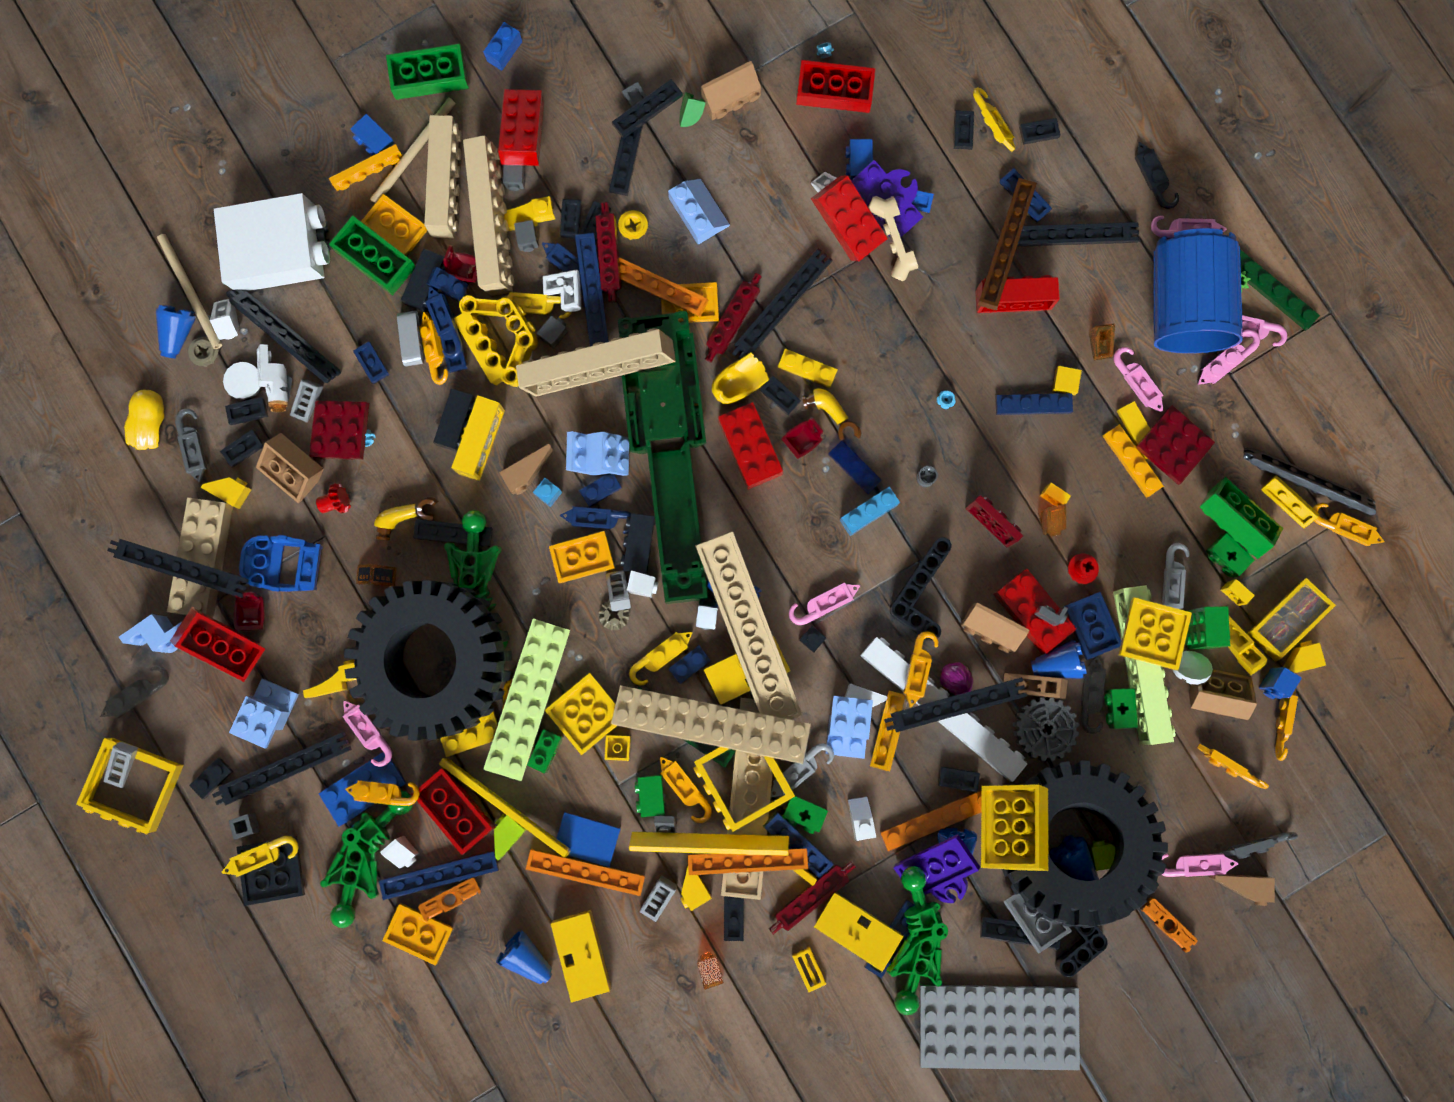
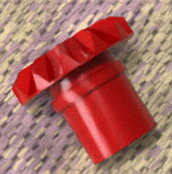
(336, 499)
(1083, 568)

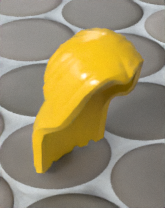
(739, 380)
(144, 420)

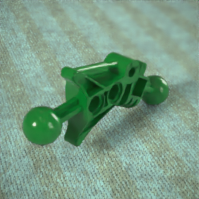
(485, 561)
(373, 833)
(924, 926)

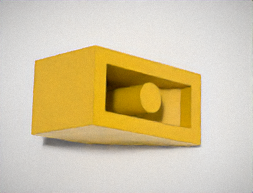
(229, 490)
(1305, 657)
(694, 891)

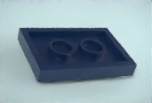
(1093, 626)

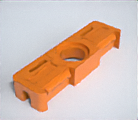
(461, 892)
(1177, 933)

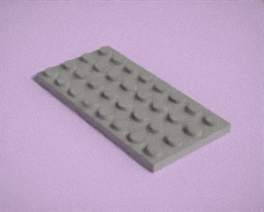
(999, 1027)

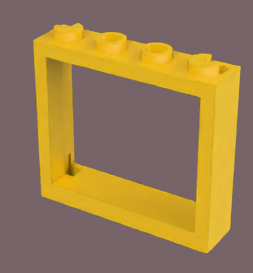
(719, 804)
(108, 813)

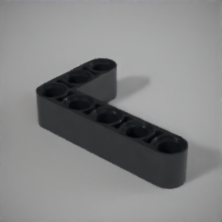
(918, 588)
(1085, 943)

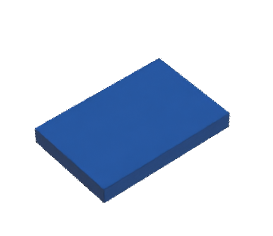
(588, 838)

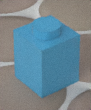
(547, 492)

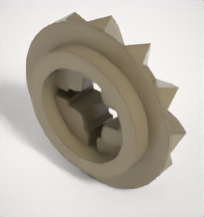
(194, 352)
(613, 624)

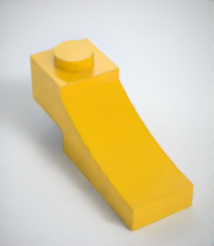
(536, 210)
(1244, 649)
(334, 684)

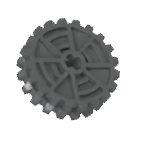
(1060, 732)

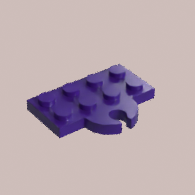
(875, 182)
(944, 868)

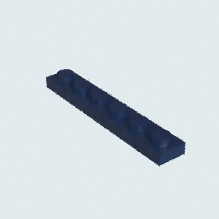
(591, 288)
(438, 875)

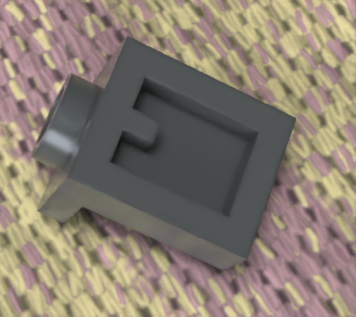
(1048, 614)
(665, 824)

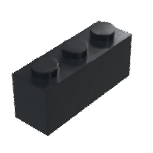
(417, 289)
(454, 419)
(638, 543)

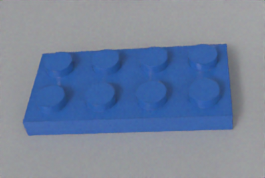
(342, 804)

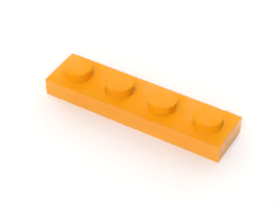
(371, 165)
(1133, 461)
(887, 740)

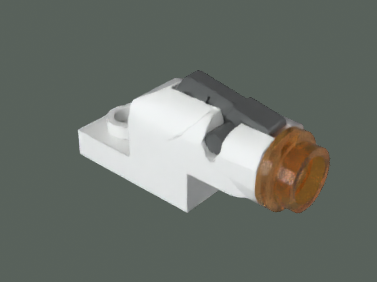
(274, 379)

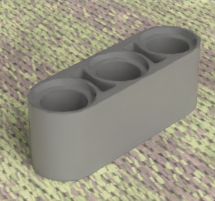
(410, 338)

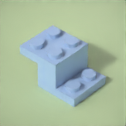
(597, 453)
(154, 631)
(264, 713)
(849, 726)

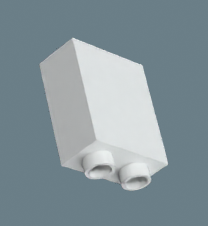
(270, 242)

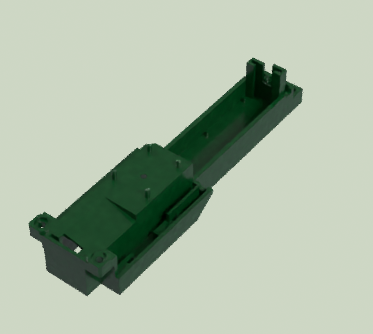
(670, 470)

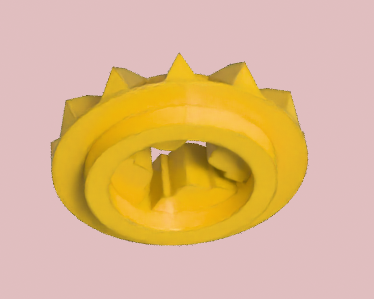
(636, 217)

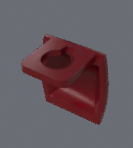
(460, 265)
(803, 438)
(249, 612)

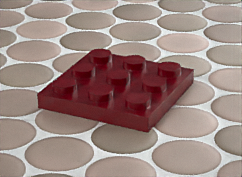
(339, 430)
(1175, 445)
(994, 521)

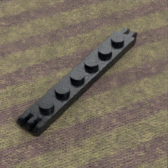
(1079, 234)
(782, 304)
(283, 335)
(1310, 480)
(178, 567)
(956, 705)
(282, 769)

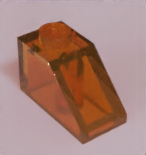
(1053, 520)
(710, 970)

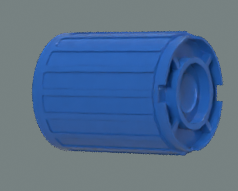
(1197, 292)

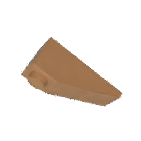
(524, 471)
(1040, 685)
(1255, 888)

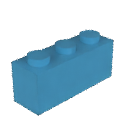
(869, 511)

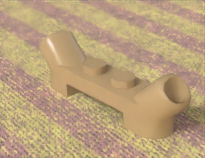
(906, 260)

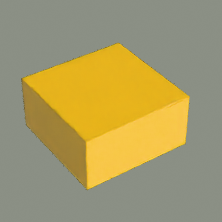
(1066, 380)
(1055, 495)
(1237, 592)
(617, 747)

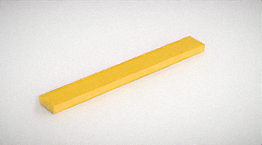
(505, 807)
(709, 843)

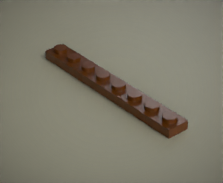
(1007, 244)

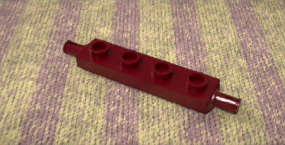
(608, 252)
(733, 317)
(811, 898)

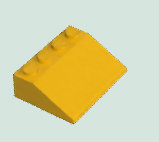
(1014, 827)

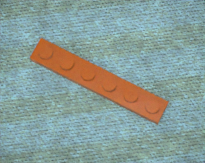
(662, 288)
(932, 821)
(737, 863)
(585, 872)

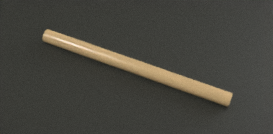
(410, 154)
(189, 291)

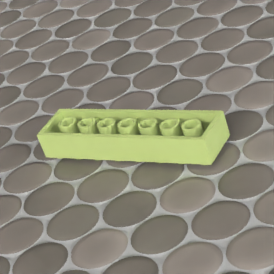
(1147, 679)
(526, 700)

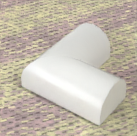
(568, 285)

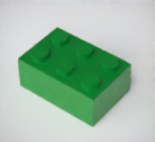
(1208, 628)

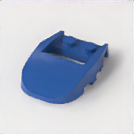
(263, 558)

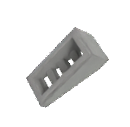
(302, 390)
(621, 601)
(124, 752)
(665, 883)

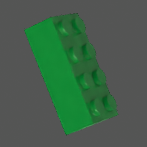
(427, 71)
(372, 255)
(1241, 518)

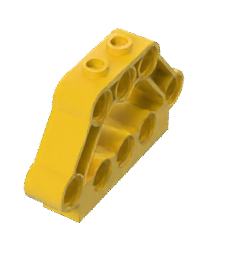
(468, 321)

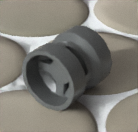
(927, 476)

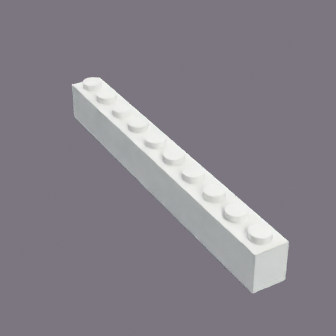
(963, 726)

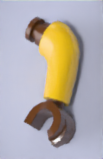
(825, 400)
(391, 517)

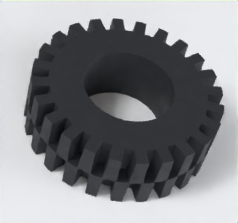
(380, 657)
(1136, 841)

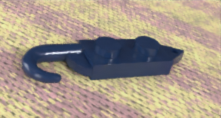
(561, 257)
(443, 321)
(595, 517)

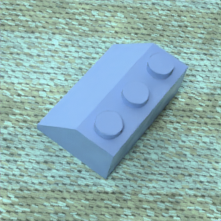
(697, 209)

